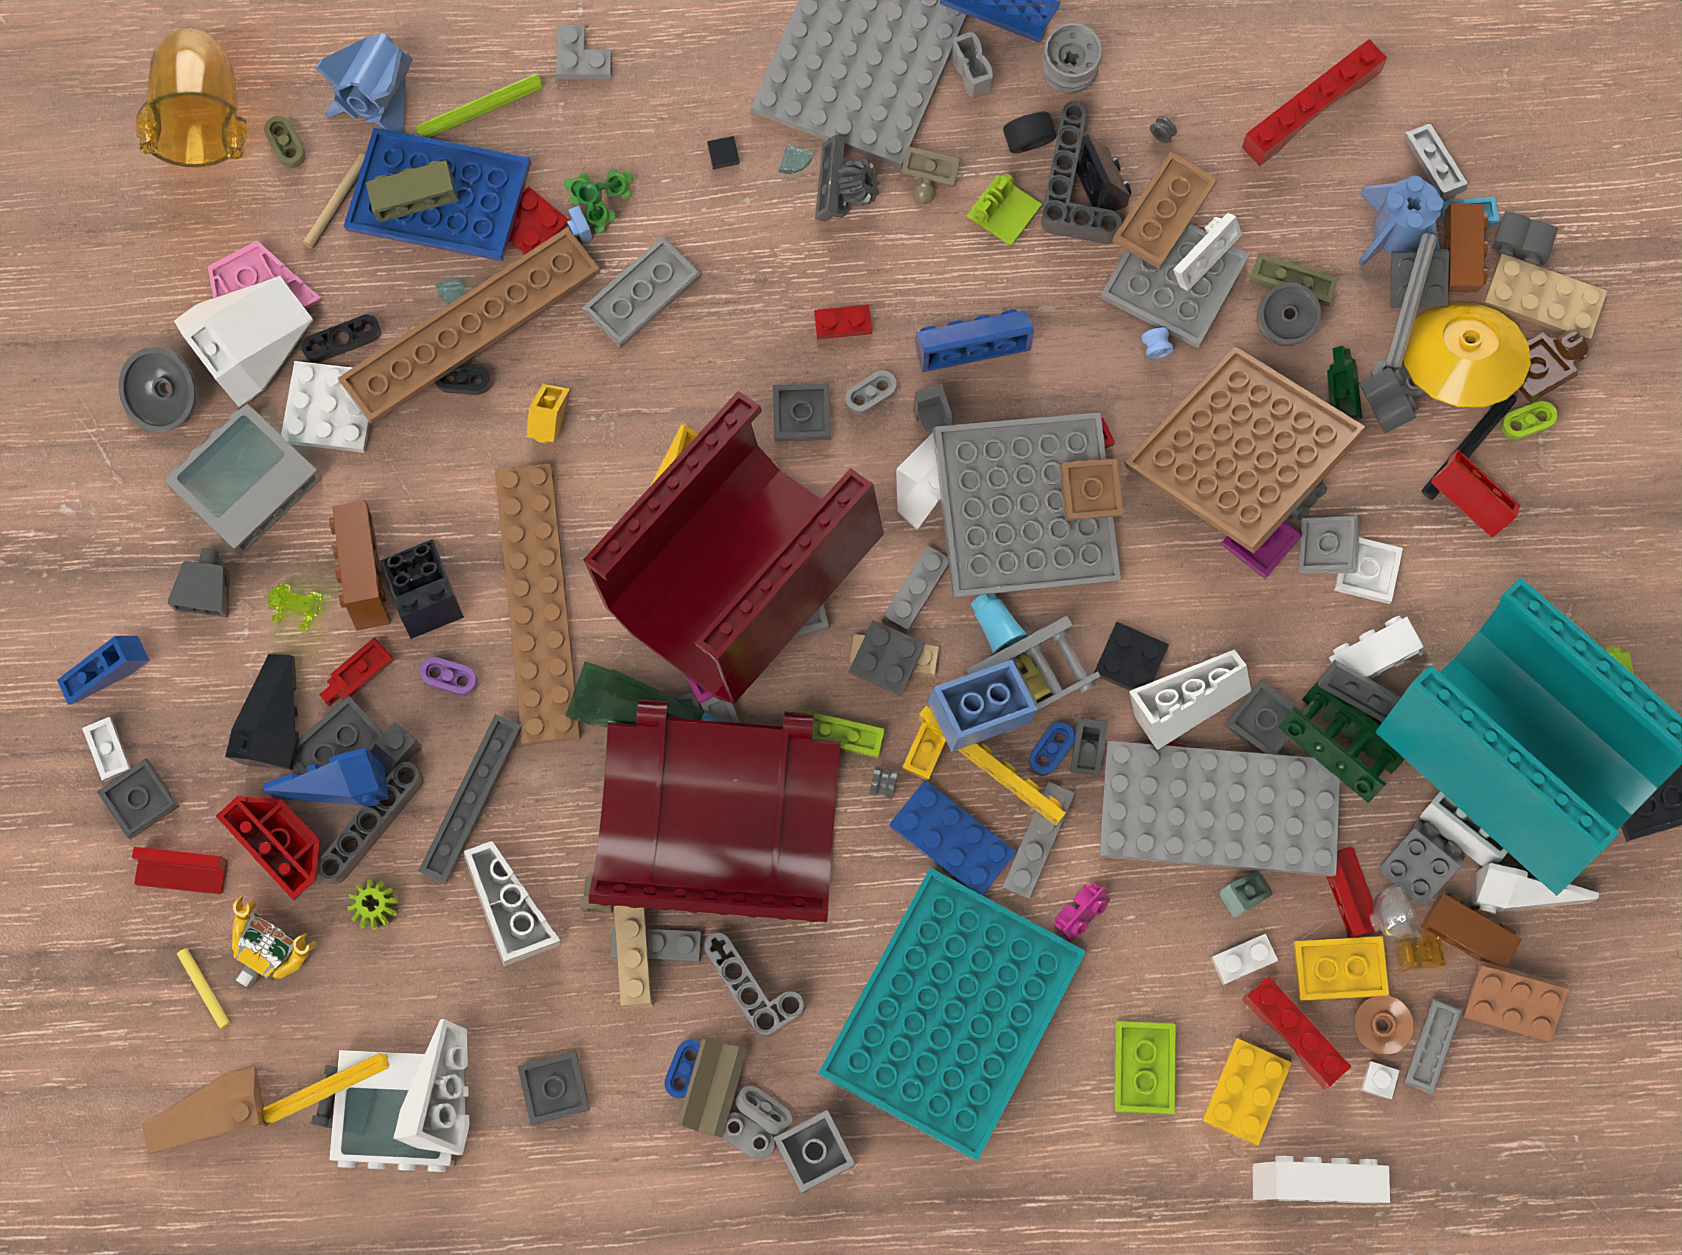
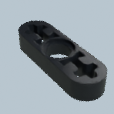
(330, 333)

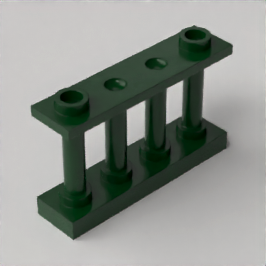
(1356, 727)

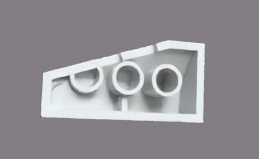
(1508, 889)
(435, 1103)

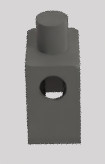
(202, 586)

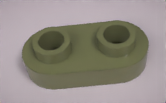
(286, 143)

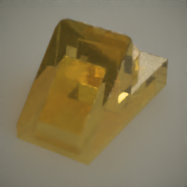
(1419, 953)

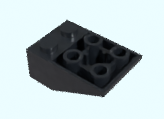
(421, 589)

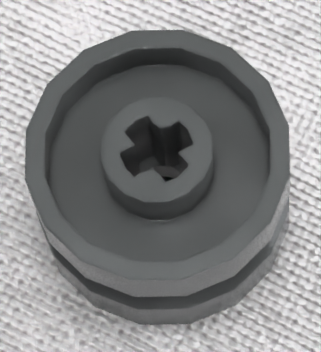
(1286, 331)

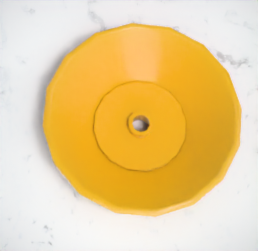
(1461, 371)

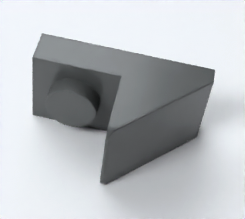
(1088, 746)

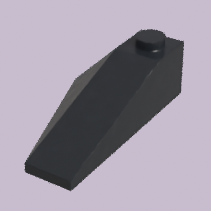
(266, 724)

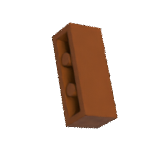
(1466, 246)
(1471, 931)

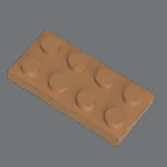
(1164, 210)

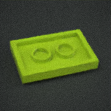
(1144, 1068)

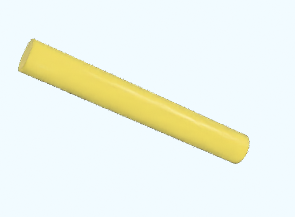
(203, 988)

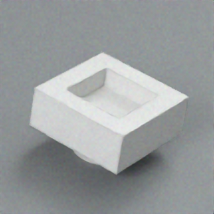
(1380, 1080)

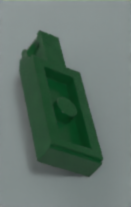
(1344, 383)

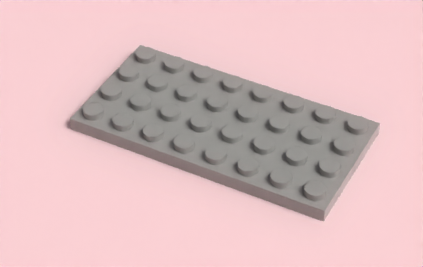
(1219, 809)

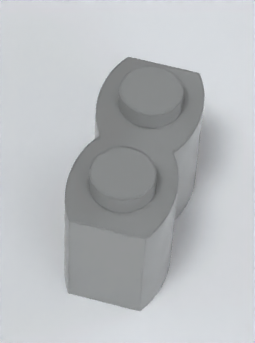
(971, 64)

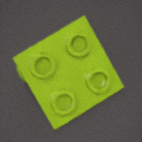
(1004, 209)

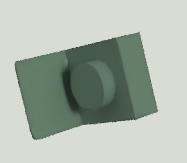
(1245, 893)

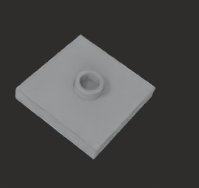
(1329, 545)

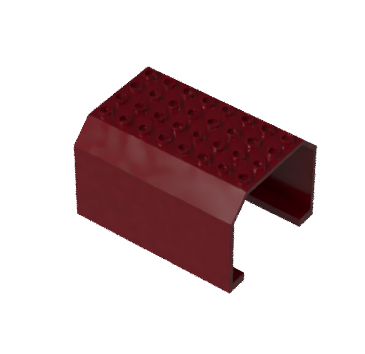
(730, 555)

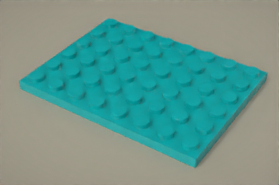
(952, 1014)

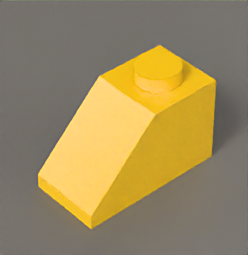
(547, 413)

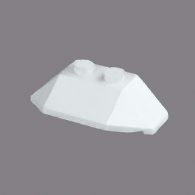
(919, 485)

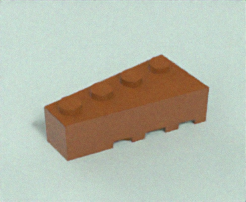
(358, 565)

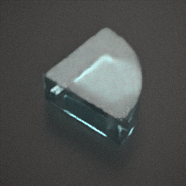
(794, 160)
(450, 290)

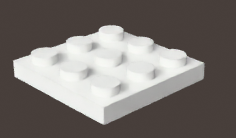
(321, 410)

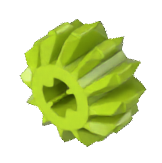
(361, 910)

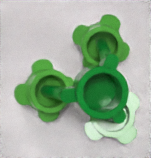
(589, 193)

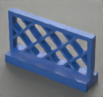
(1010, 14)

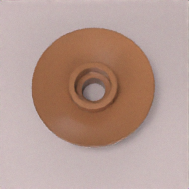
(1397, 1020)

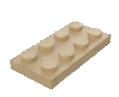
(1544, 297)

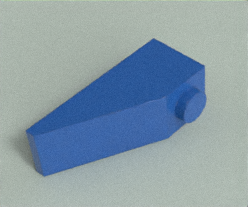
(103, 667)

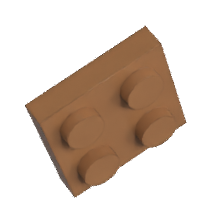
(1091, 489)

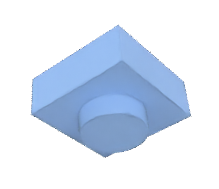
(578, 225)

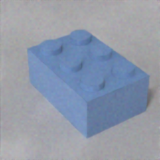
(982, 705)

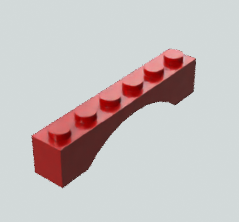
(1341, 79)

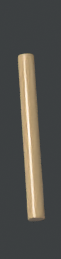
(334, 202)

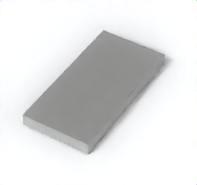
(641, 292)

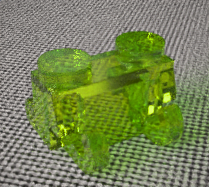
(294, 604)

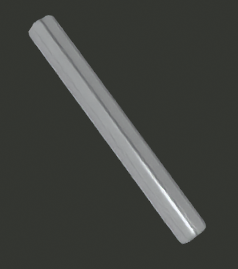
(1411, 300)

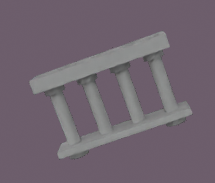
(1033, 648)

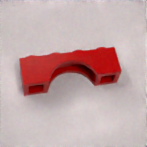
(1283, 1016)

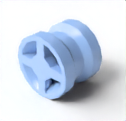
(1157, 343)

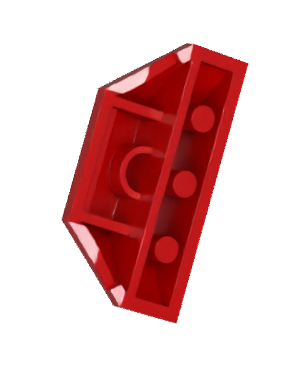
(275, 840)

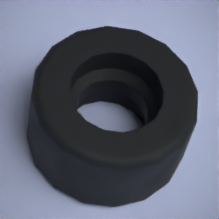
(1029, 132)

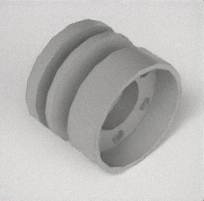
(1076, 45)

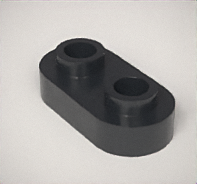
(463, 380)

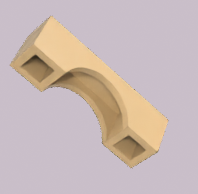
(633, 957)

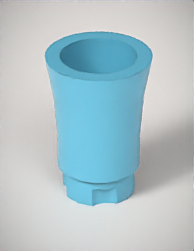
(997, 622)

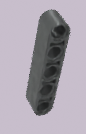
(368, 838)

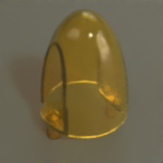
(191, 103)

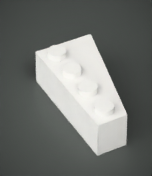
(1189, 697)
(511, 914)
(1321, 1181)

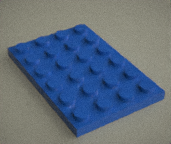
(486, 186)

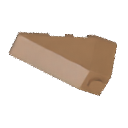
(215, 1111)

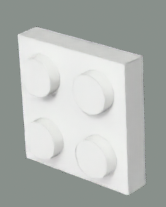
(1375, 572)

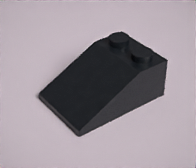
(1101, 176)

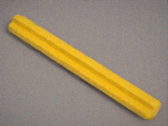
(325, 1088)

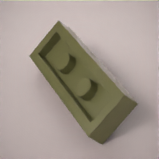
(1274, 272)

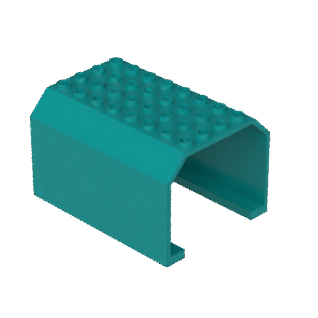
(1538, 736)

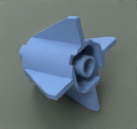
(369, 81)
(1403, 215)

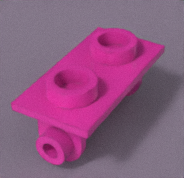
(1074, 922)

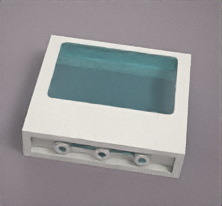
(369, 1114)

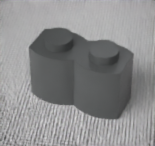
(1524, 238)
(1388, 399)

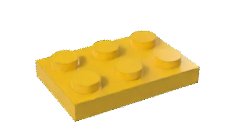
(1340, 968)
(1246, 1092)

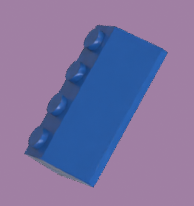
(974, 340)

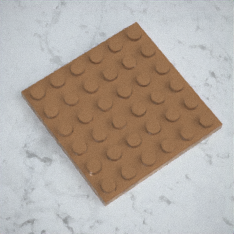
(1245, 448)

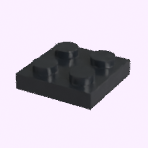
(1130, 658)

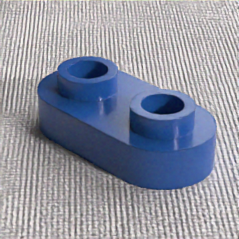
(1050, 749)
(681, 1068)

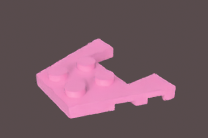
(252, 266)

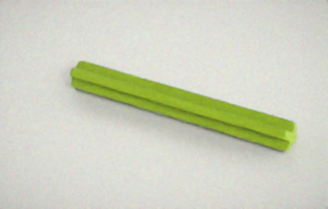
(479, 106)

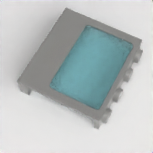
(243, 478)

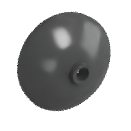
(145, 393)

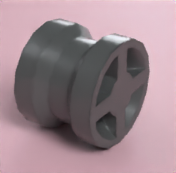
(883, 782)

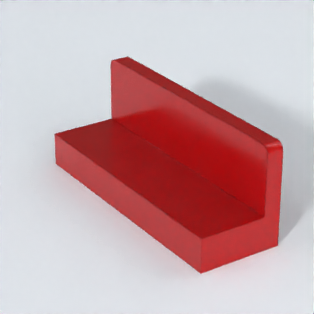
(1476, 494)
(179, 870)
(1352, 894)

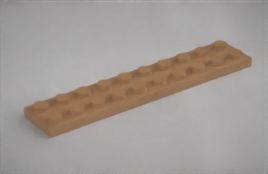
(468, 325)
(536, 603)

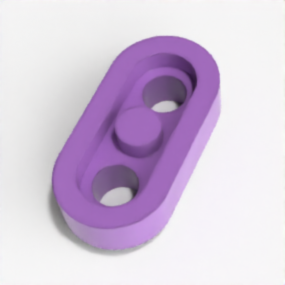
(449, 677)

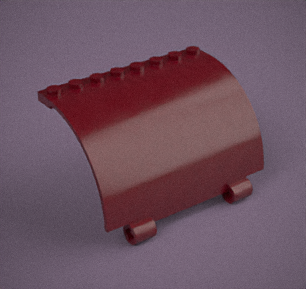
(697, 840)

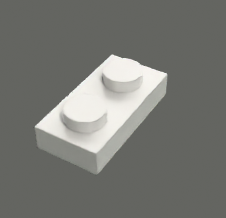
(106, 749)
(1244, 959)

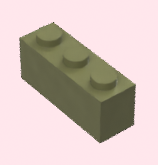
(412, 191)

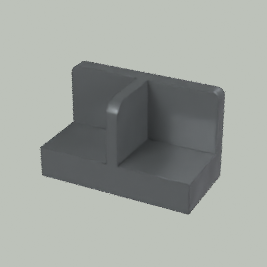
(932, 408)

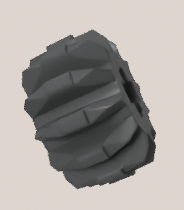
(858, 182)

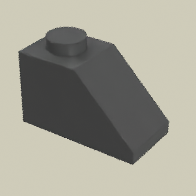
(395, 747)

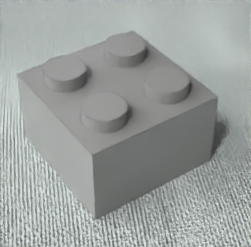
(814, 1151)

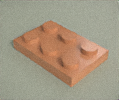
(1515, 1001)

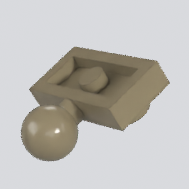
(929, 167)

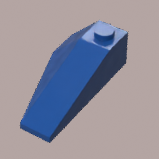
(348, 779)

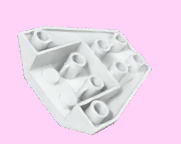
(246, 335)

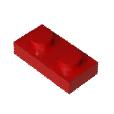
(843, 322)

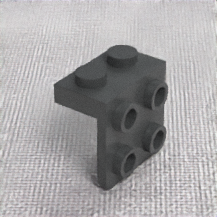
(1422, 862)

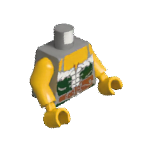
(264, 947)

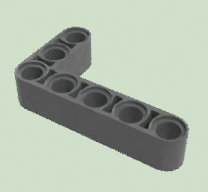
(1064, 180)

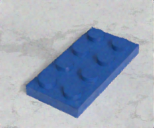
(952, 838)

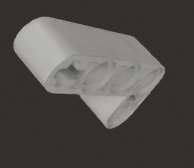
(747, 982)

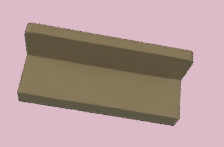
(712, 1087)

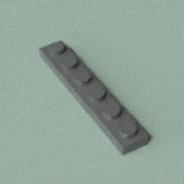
(470, 799)

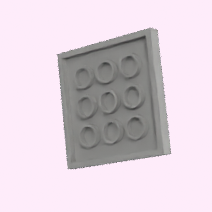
(1158, 298)

